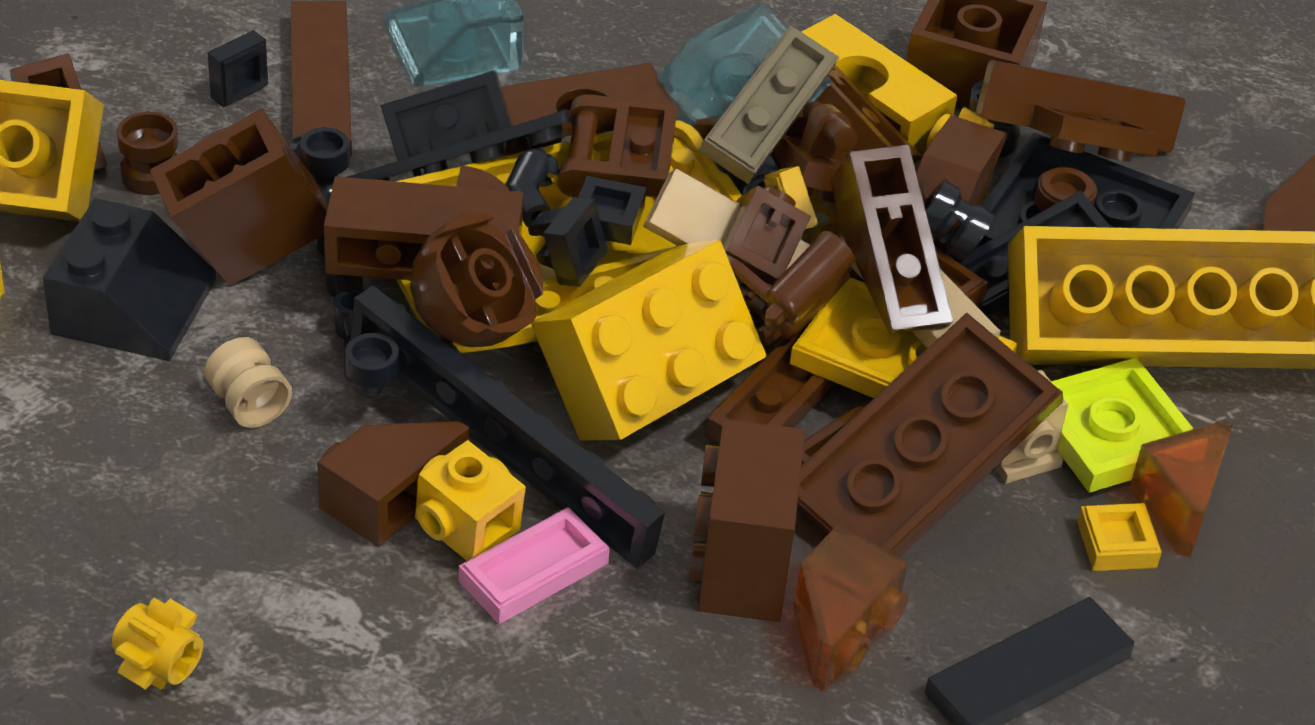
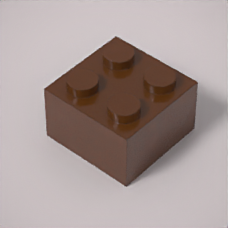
(961, 36)
(747, 519)

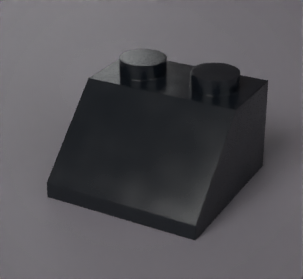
(126, 282)

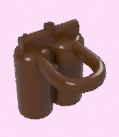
(799, 290)

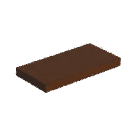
(926, 439)

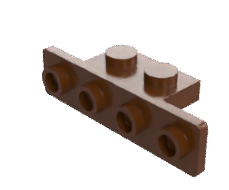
(1081, 110)

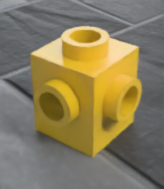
(469, 501)

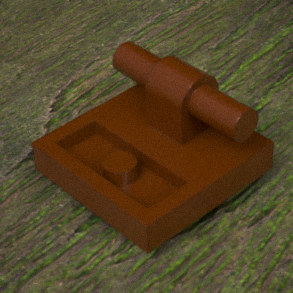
(821, 149)

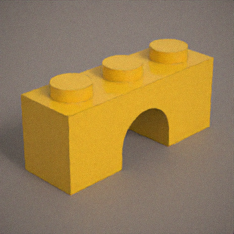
(890, 83)

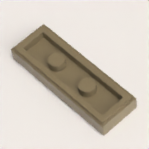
(768, 104)

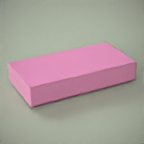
(533, 565)

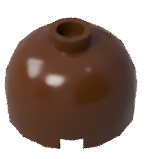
(475, 282)

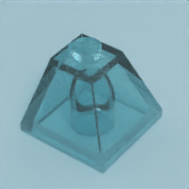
(457, 38)
(721, 61)

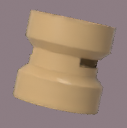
(248, 383)

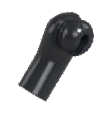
(527, 176)

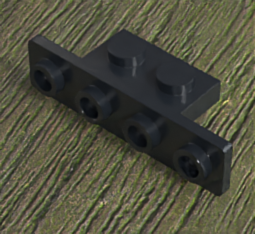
(456, 122)

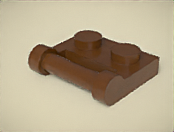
(639, 143)

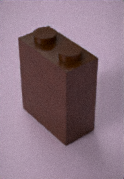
(242, 197)

